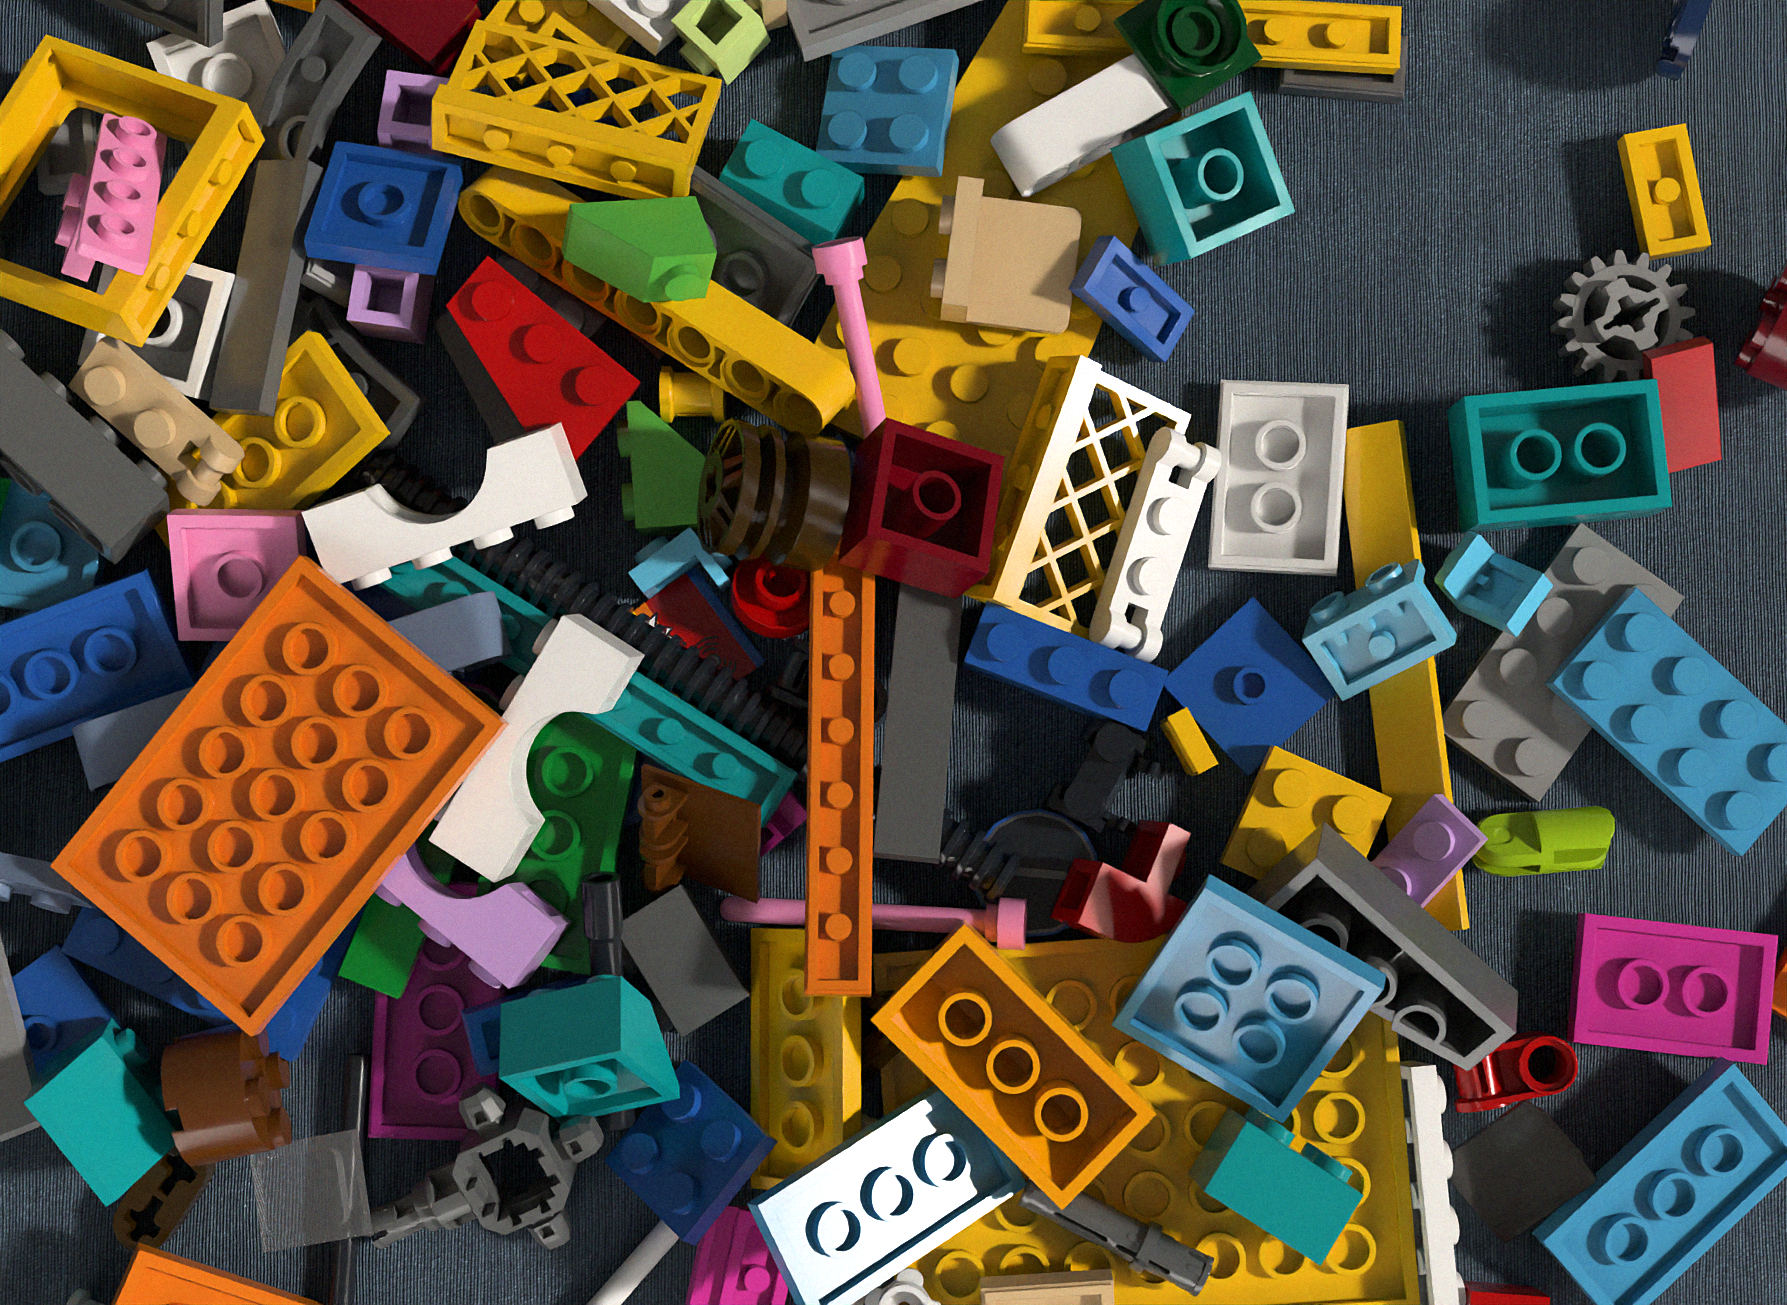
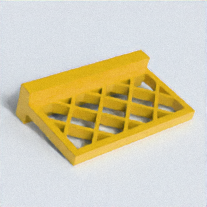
(571, 143)
(1041, 471)

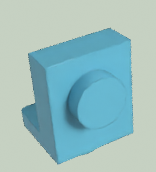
(666, 561)
(1491, 585)

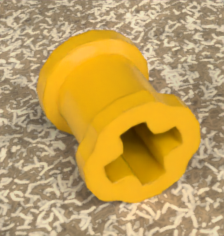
(690, 396)

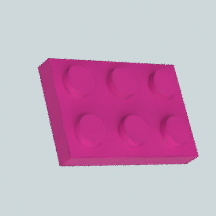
(1672, 988)

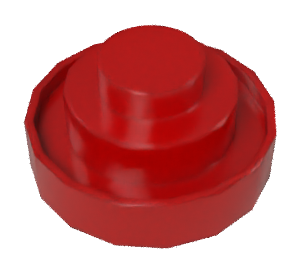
(771, 598)

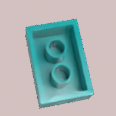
(1559, 456)

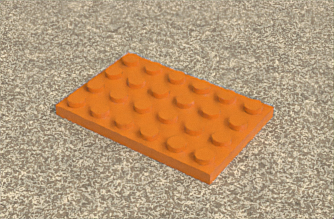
(279, 795)

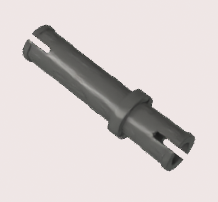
(1127, 1237)

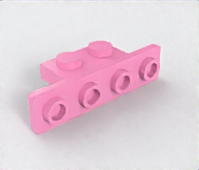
(115, 205)

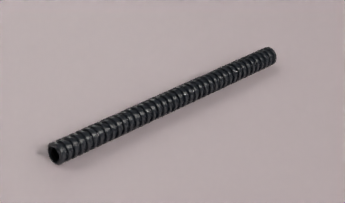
(665, 659)

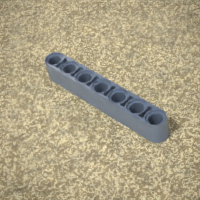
(453, 634)

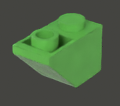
(663, 474)

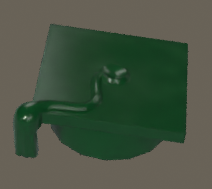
(1189, 45)

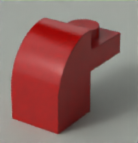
(1131, 901)

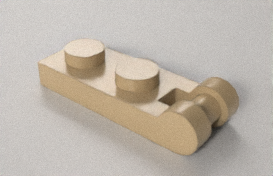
(157, 419)

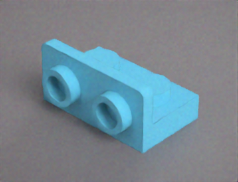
(1377, 629)

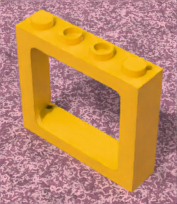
(223, 142)

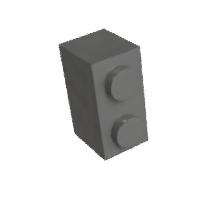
(681, 962)

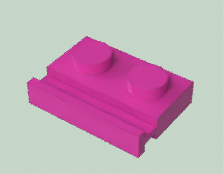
(735, 1264)

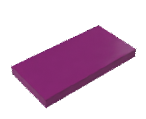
(423, 1046)

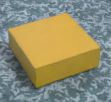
(1188, 742)

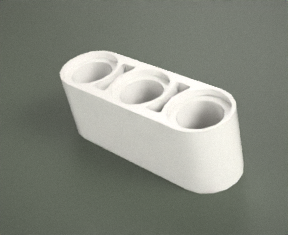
(1081, 125)

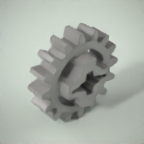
(1612, 298)

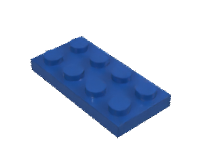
(87, 661)

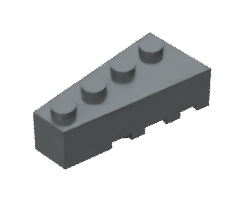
(74, 461)
(1433, 982)

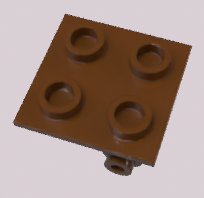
(697, 836)

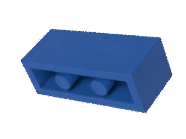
(1064, 668)

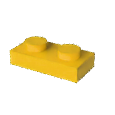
(1664, 192)

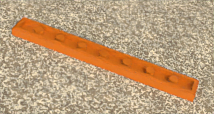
(840, 782)

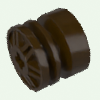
(773, 495)

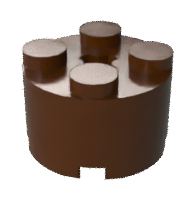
(225, 1094)

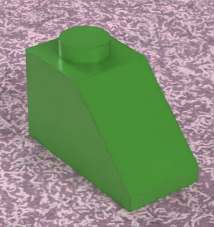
(643, 246)

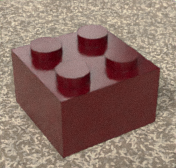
(921, 509)

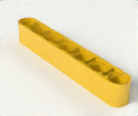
(712, 335)

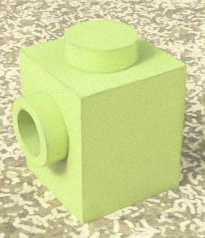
(720, 36)

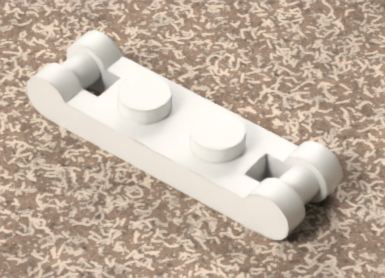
(1152, 544)

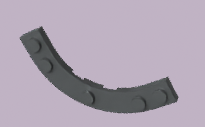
(294, 127)

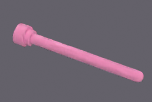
(842, 267)
(999, 922)

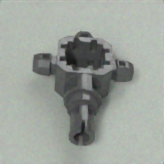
(466, 1187)

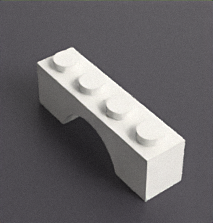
(372, 531)
(492, 813)

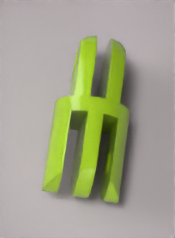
(1545, 841)

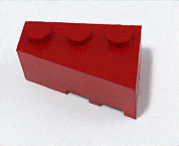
(539, 358)

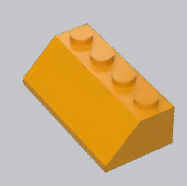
(1013, 1064)

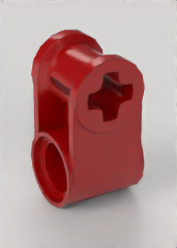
(1505, 1074)

